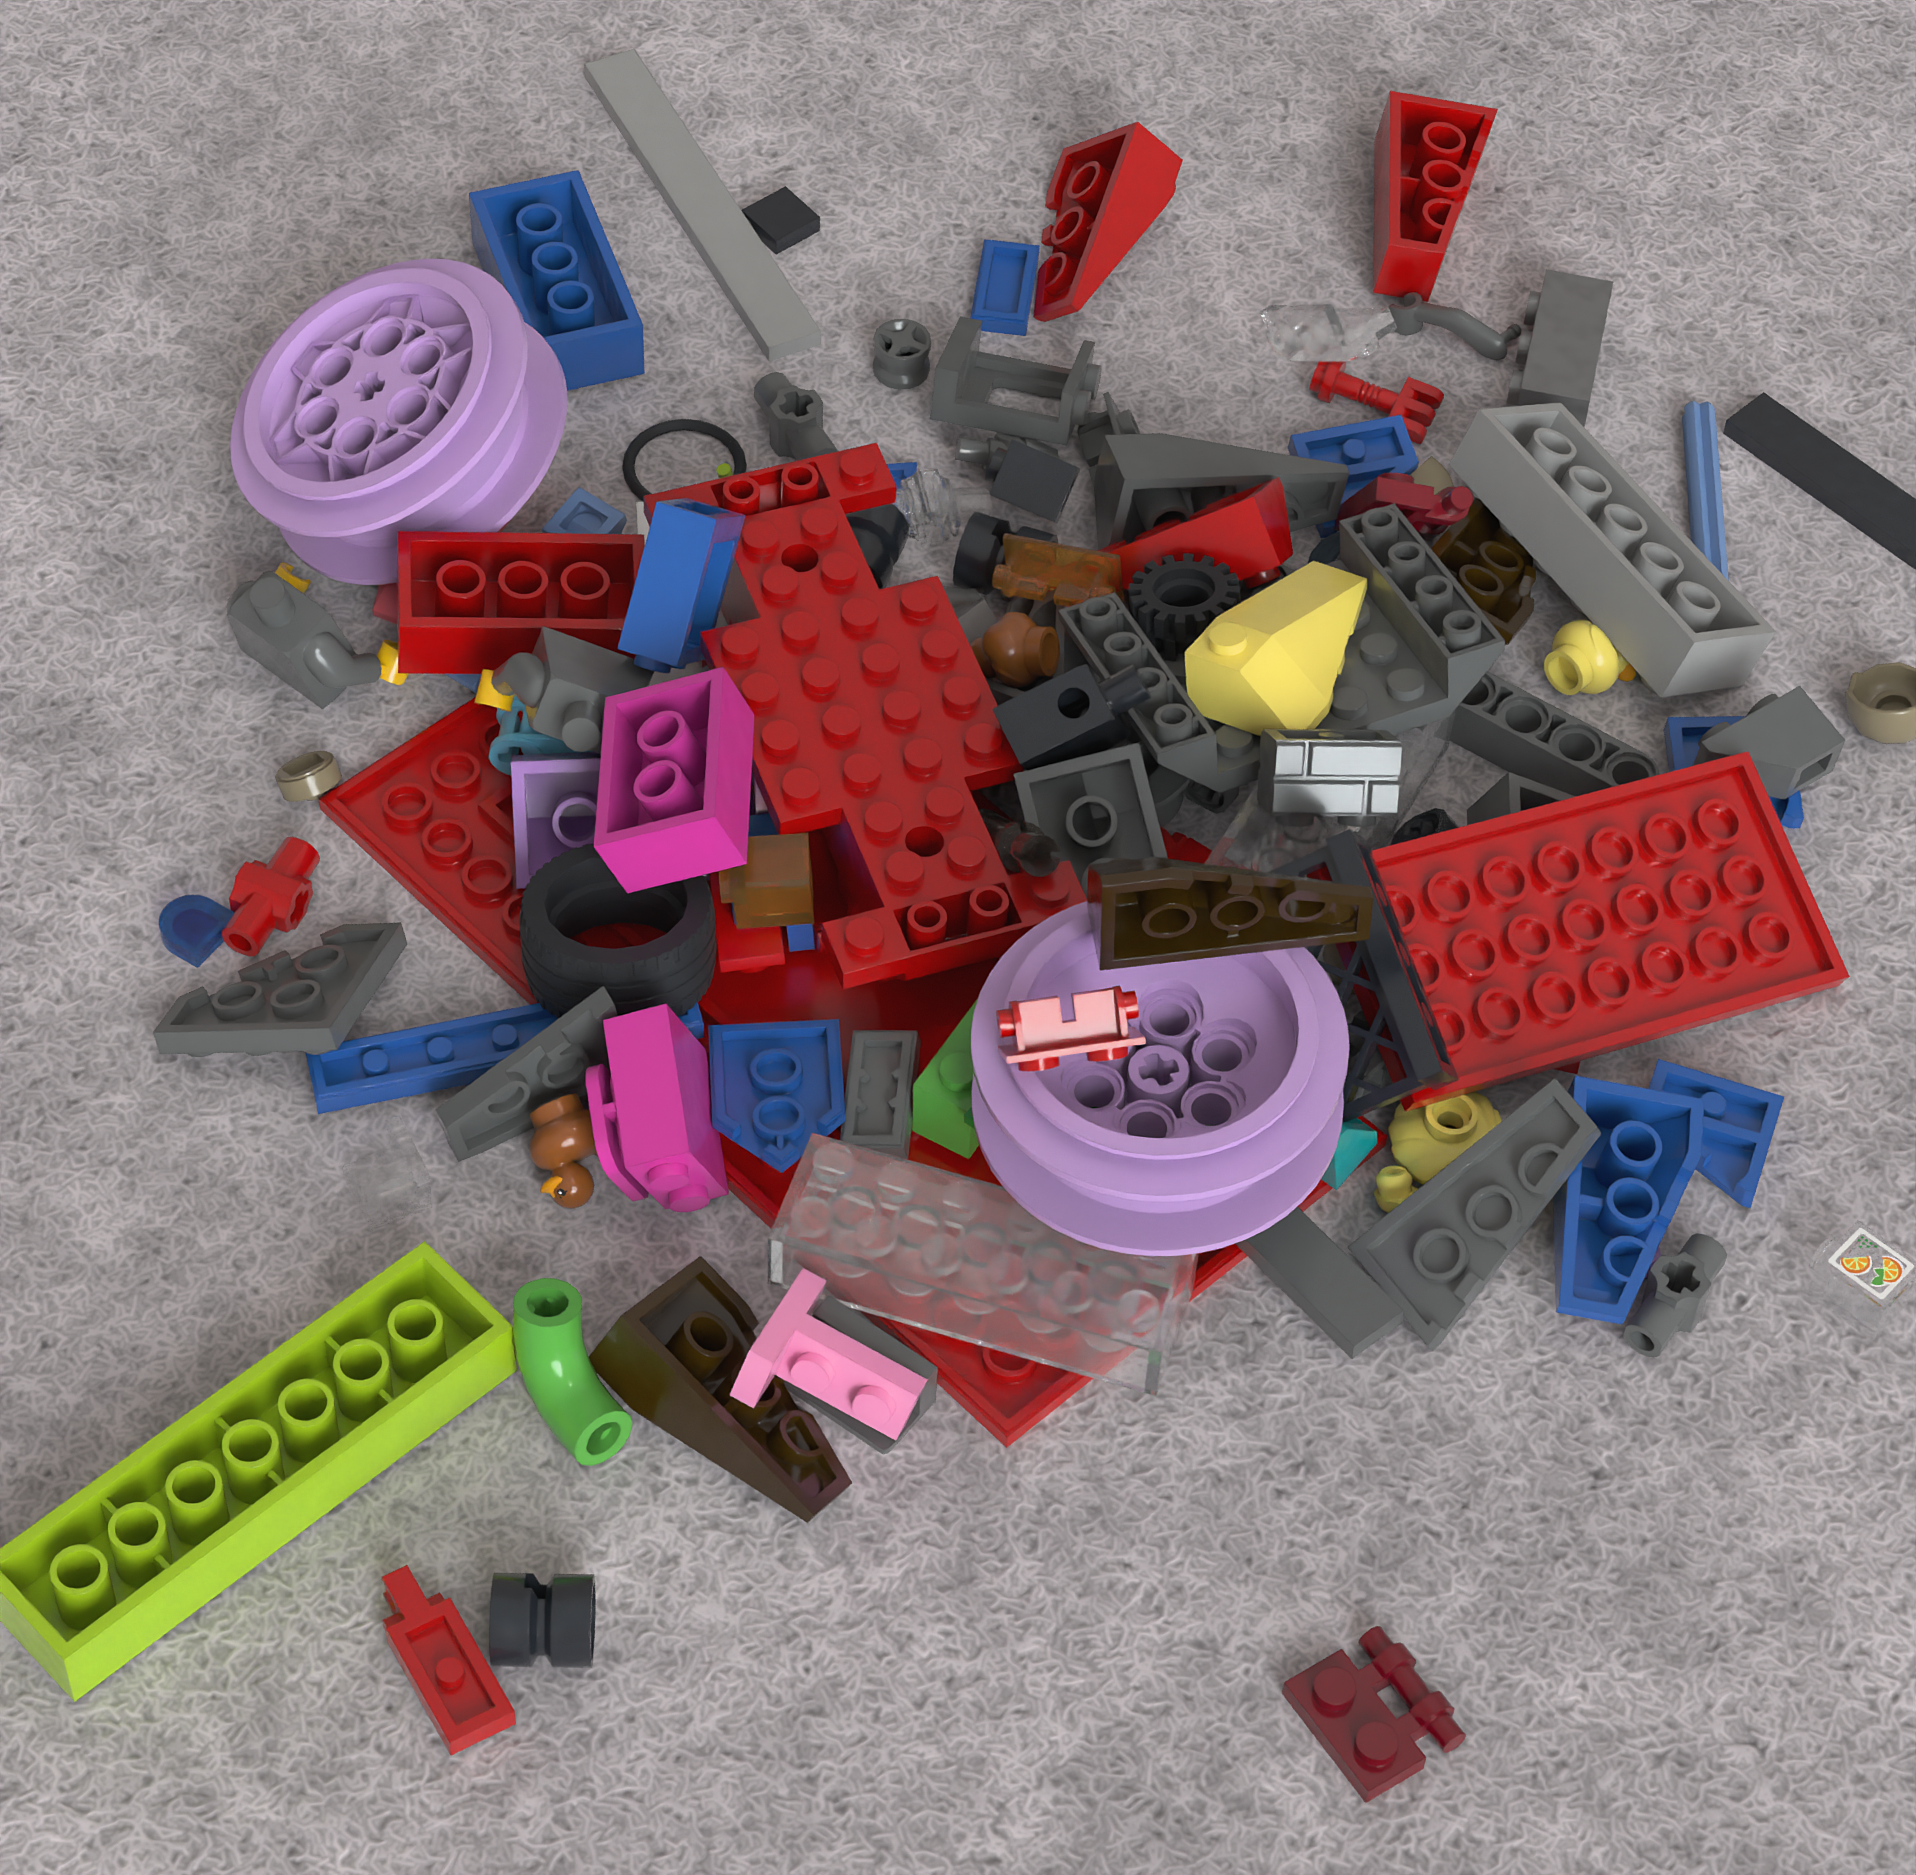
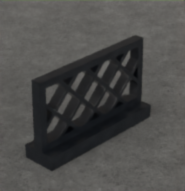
(1392, 979)

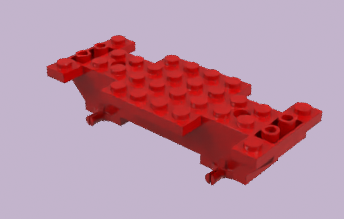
(868, 724)

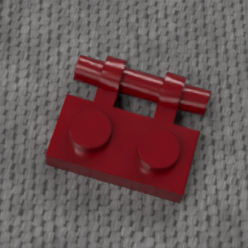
(1424, 510)
(1357, 1726)

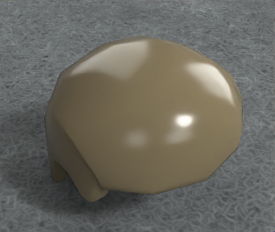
(1884, 702)

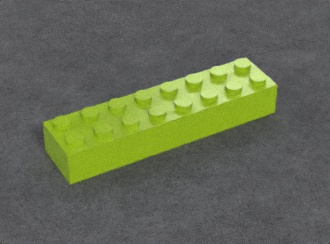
(250, 1469)

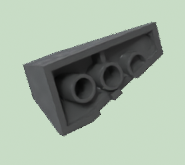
(1169, 477)
(1094, 808)

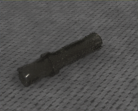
(1021, 845)

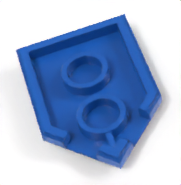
(776, 1085)

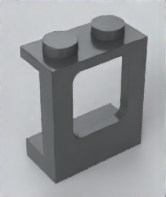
(969, 376)

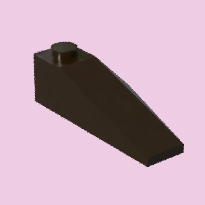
(1490, 568)

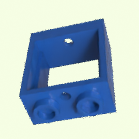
(680, 583)

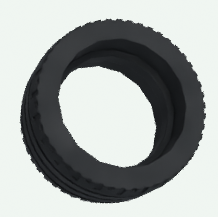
(583, 893)

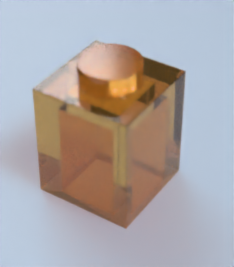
(774, 883)

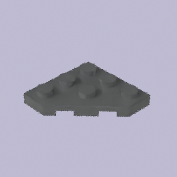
(287, 1001)

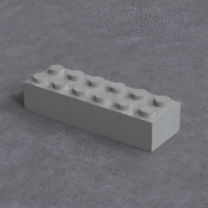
(1611, 549)

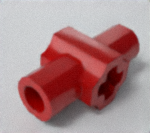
(270, 896)

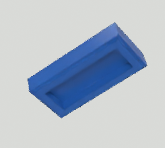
(1005, 286)

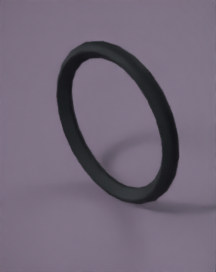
(677, 425)

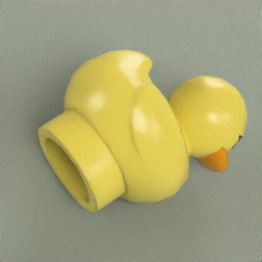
(1585, 660)

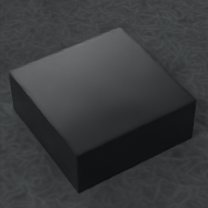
(782, 220)

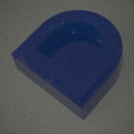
(193, 927)

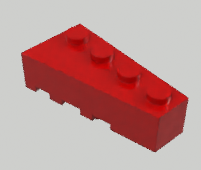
(1421, 164)

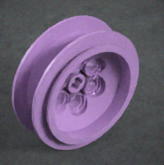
(395, 412)
(1144, 1164)

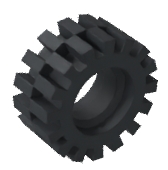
(1180, 600)

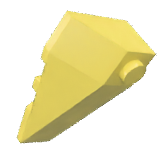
(1277, 652)

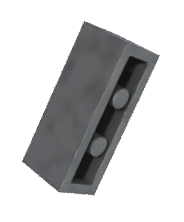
(1564, 343)

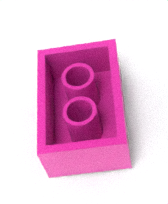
(675, 780)

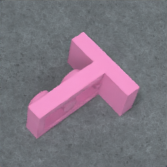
(827, 1364)

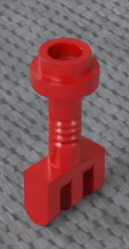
(1414, 402)

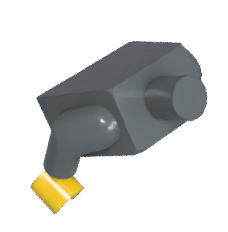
(302, 640)
(563, 687)

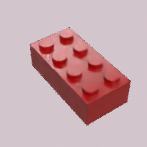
(487, 594)

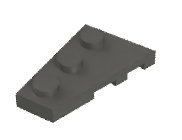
(538, 1072)

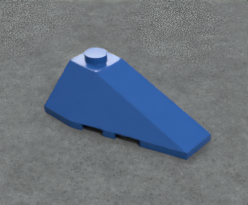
(1621, 1194)

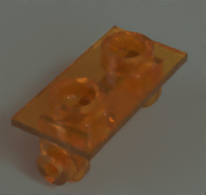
(1042, 566)

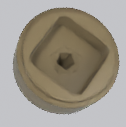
(308, 776)

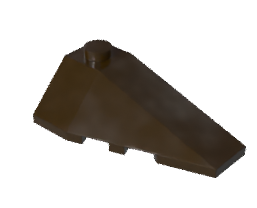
(1193, 911)
(676, 1367)

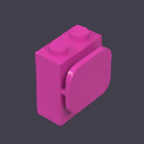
(656, 1112)

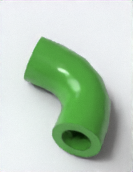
(561, 1374)

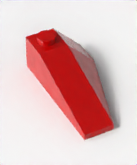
(1104, 203)
(1241, 530)

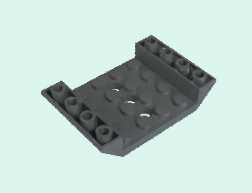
(1404, 666)

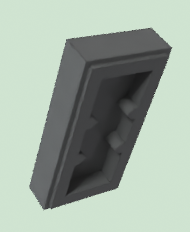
(881, 1090)

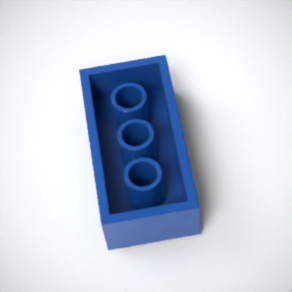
(562, 274)

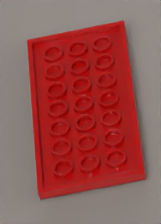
(1602, 923)

